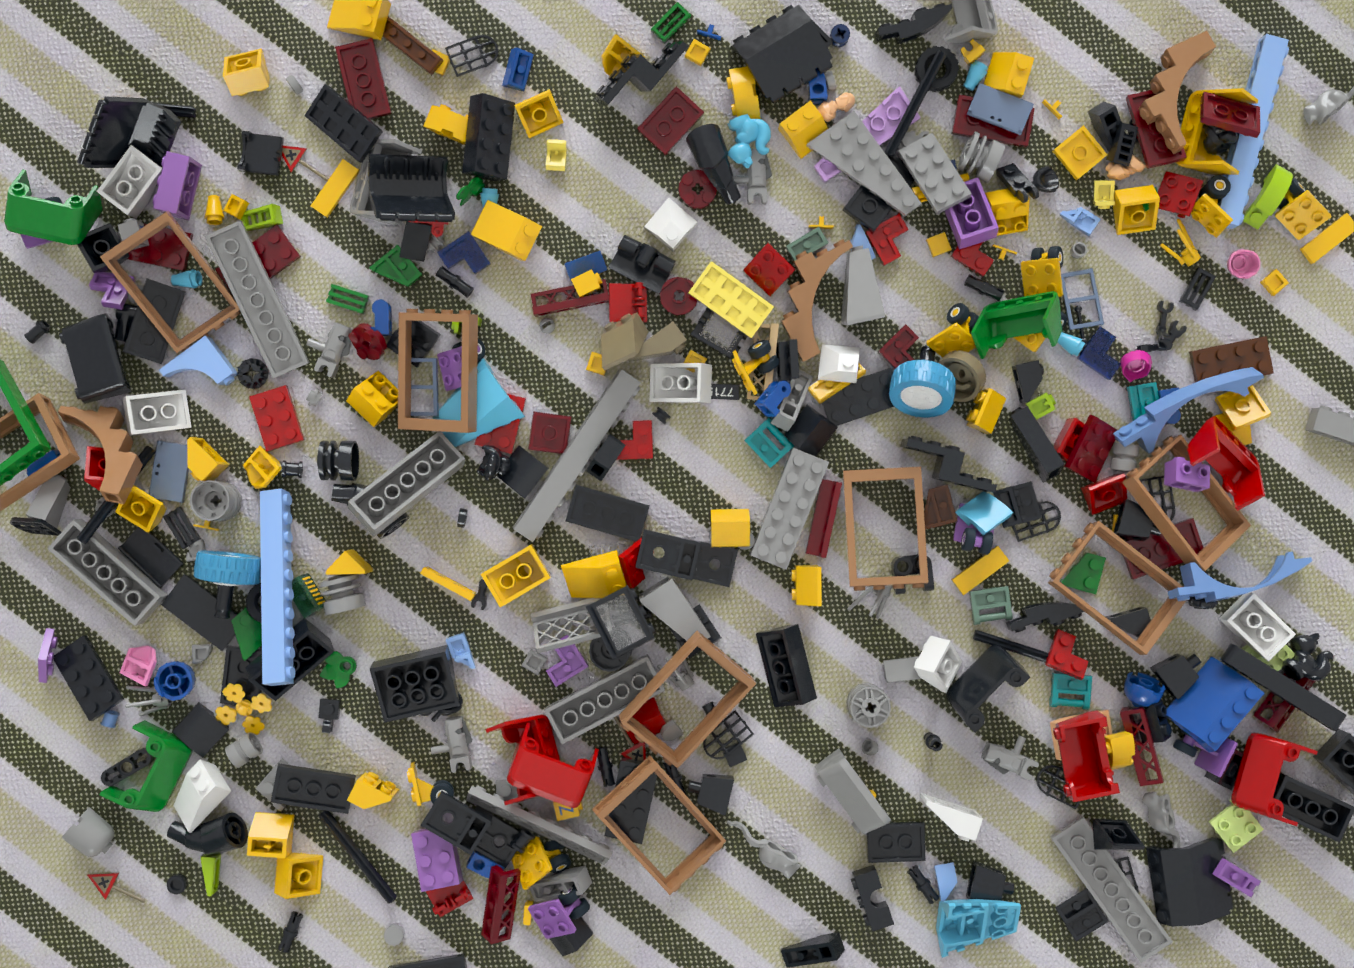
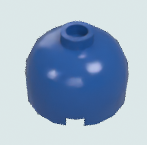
(174, 680)
(1143, 689)

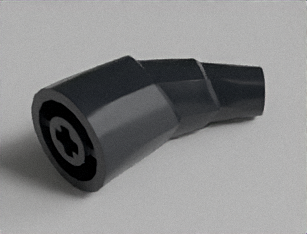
(712, 157)
(343, 493)
(214, 836)

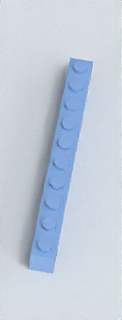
(1243, 154)
(276, 588)

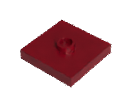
(549, 432)

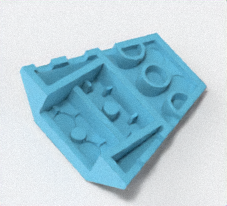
(493, 407)
(972, 921)

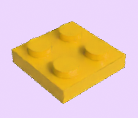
(1079, 152)
(1242, 410)

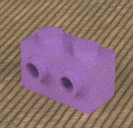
(1183, 475)

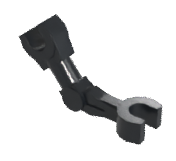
(1161, 328)
(1173, 332)
(480, 596)

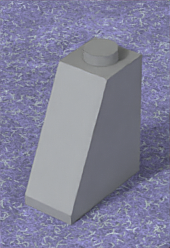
(50, 501)

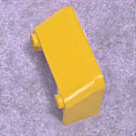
(1194, 134)

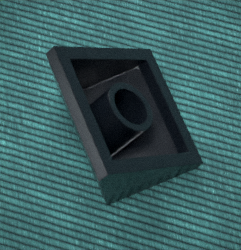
(96, 244)
(810, 431)
(1230, 774)
(1115, 835)
(572, 942)

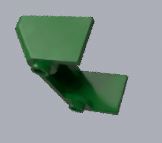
(49, 219)
(1018, 318)
(164, 775)

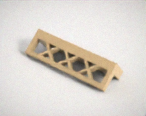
(768, 377)

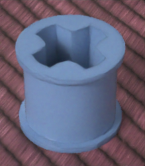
(110, 718)

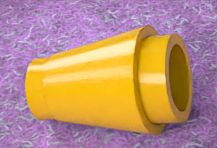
(214, 212)

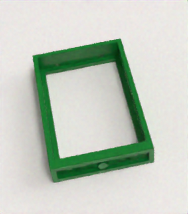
(38, 443)

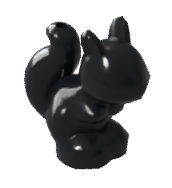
(1303, 663)

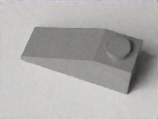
(791, 405)
(551, 886)

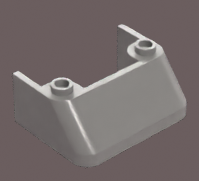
(974, 21)
(360, 202)
(851, 793)

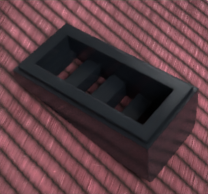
(1126, 153)

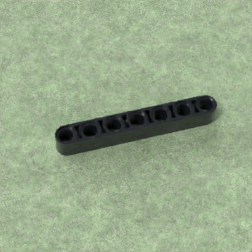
(1283, 687)

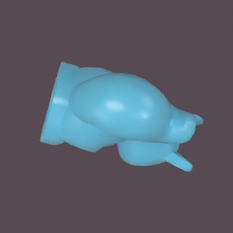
(746, 132)

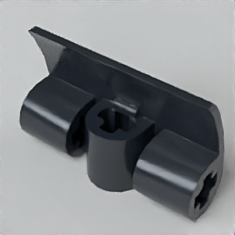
(642, 263)

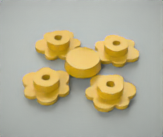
(244, 708)

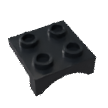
(261, 154)

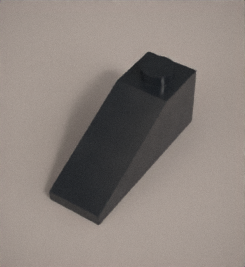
(1106, 123)
(814, 950)

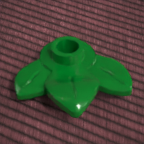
(474, 188)
(336, 670)

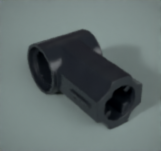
(124, 321)

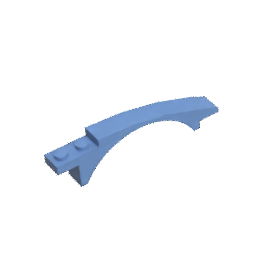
(1148, 426)
(1202, 586)

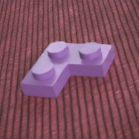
(115, 293)
(46, 655)
(571, 664)

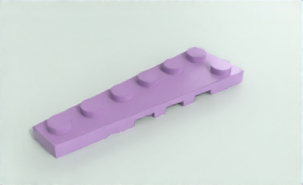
(880, 123)

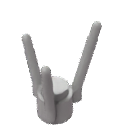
(882, 594)
(683, 679)
(157, 700)

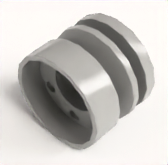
(981, 157)
(205, 498)
(341, 594)
(857, 705)

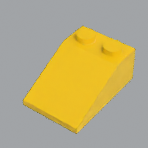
(360, 17)
(506, 230)
(516, 575)
(594, 576)

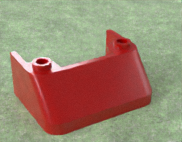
(1230, 459)
(539, 730)
(1260, 774)
(547, 775)

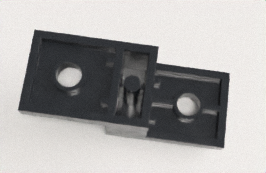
(640, 72)
(948, 464)
(686, 558)
(471, 829)

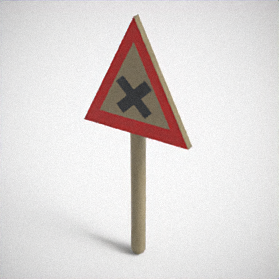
(293, 156)
(636, 751)
(105, 883)

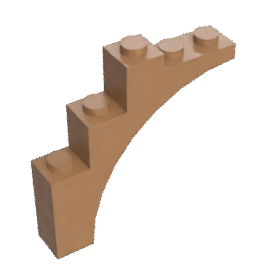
(1166, 86)
(802, 295)
(121, 465)

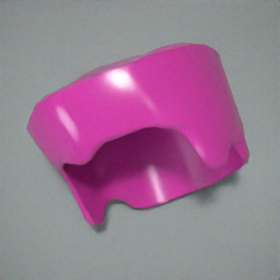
(1135, 365)

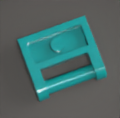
(765, 447)
(1069, 685)

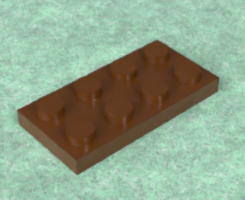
(1231, 357)

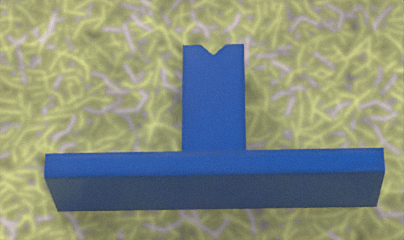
(709, 34)

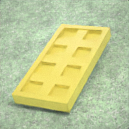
(731, 299)

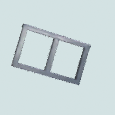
(1067, 301)
(435, 387)

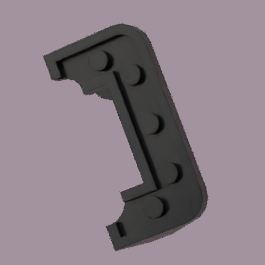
(95, 359)
(981, 681)

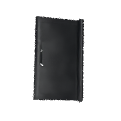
(149, 558)

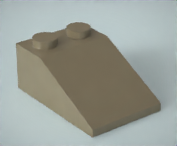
(622, 340)
(662, 343)

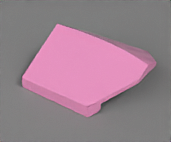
(139, 664)

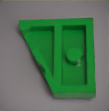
(397, 268)
(1086, 573)
(247, 633)

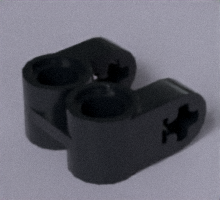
(911, 569)

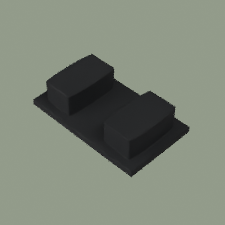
(415, 241)

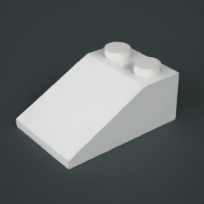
(131, 182)
(678, 385)
(156, 412)
(1257, 625)
(200, 794)
(961, 819)

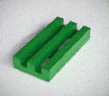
(654, 29)
(332, 294)

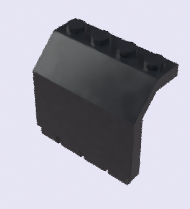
(784, 52)
(125, 123)
(409, 188)
(1184, 883)

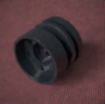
(337, 460)
(602, 659)

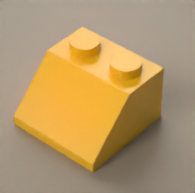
(246, 72)
(1009, 72)
(802, 128)
(1129, 211)
(204, 460)
(142, 509)
(807, 585)
(298, 875)

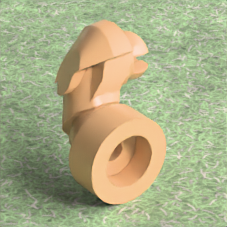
(843, 103)
(1120, 172)

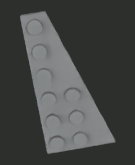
(861, 158)

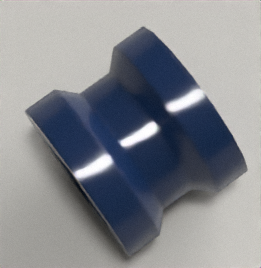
(840, 40)

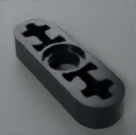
(122, 773)

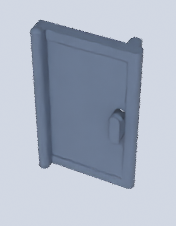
(1000, 106)
(172, 472)

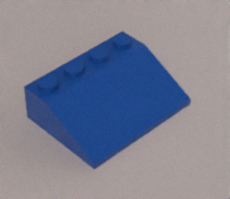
(1214, 704)

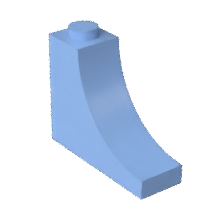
(204, 357)

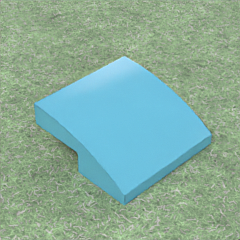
(984, 512)

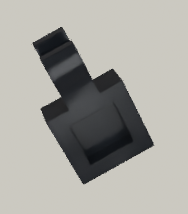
(329, 710)

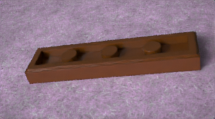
(411, 47)

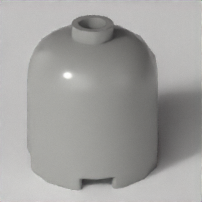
(90, 835)

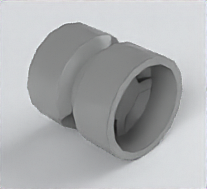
(1124, 457)
(241, 751)

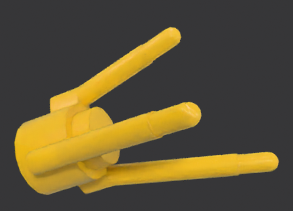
(1190, 254)

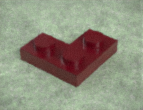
(895, 349)

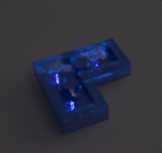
(464, 248)
(1095, 354)

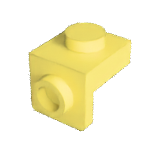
(556, 155)
(1104, 193)

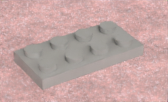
(934, 173)

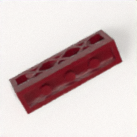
(566, 305)
(823, 518)
(1285, 709)
(1140, 763)
(496, 907)

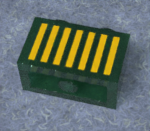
(307, 595)

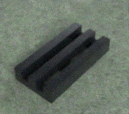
(1189, 302)
(168, 520)

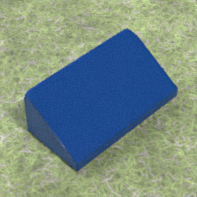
(517, 69)
(581, 265)

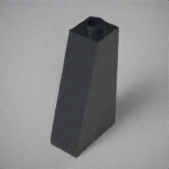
(1036, 444)

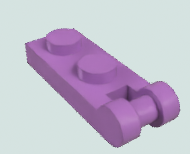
(1236, 877)

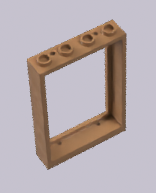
(110, 259)
(468, 371)
(9, 422)
(880, 475)
(1235, 520)
(1161, 618)
(712, 719)
(689, 865)

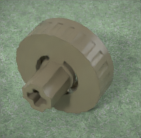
(965, 368)

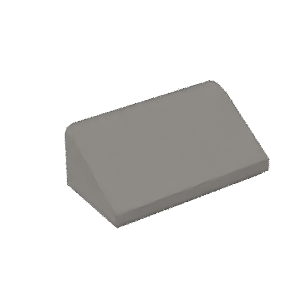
(900, 669)

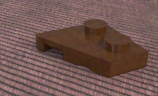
(939, 507)

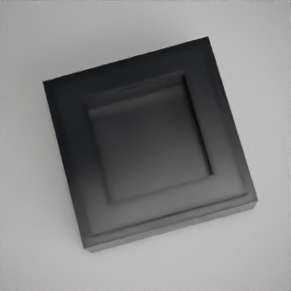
(737, 756)

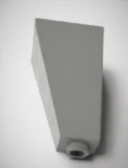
(861, 290)
(673, 608)

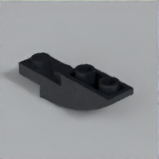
(921, 22)
(1052, 612)

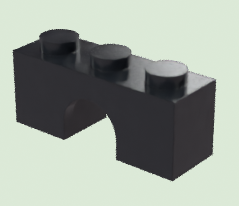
(877, 914)

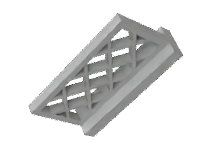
(561, 615)

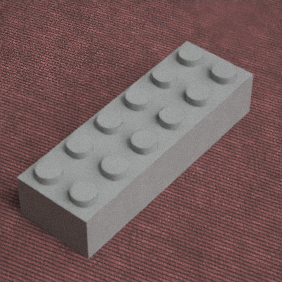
(406, 483)
(789, 508)
(108, 573)
(600, 699)

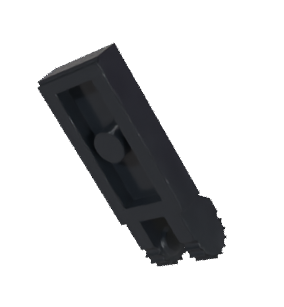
(1017, 182)

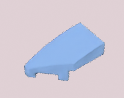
(1081, 219)
(860, 238)
(460, 650)
(946, 879)

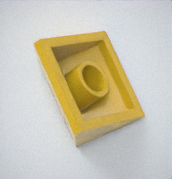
(539, 113)
(730, 528)
(349, 563)

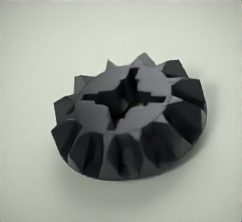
(259, 379)

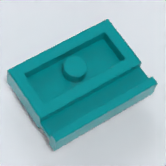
(1141, 396)

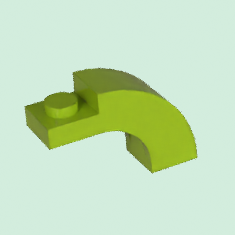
(1272, 193)

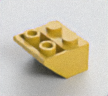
(1008, 211)
(374, 398)
(986, 410)
(371, 791)
(271, 835)

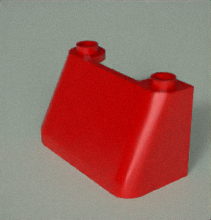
(1085, 757)

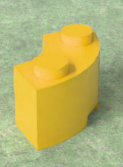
(743, 92)
(447, 123)
(1120, 749)

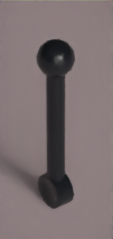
(1078, 309)

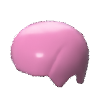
(1243, 263)

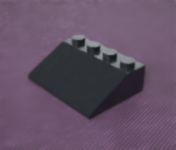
(415, 683)

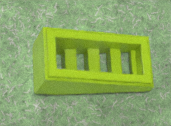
(272, 213)
(211, 872)

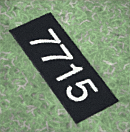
(725, 391)

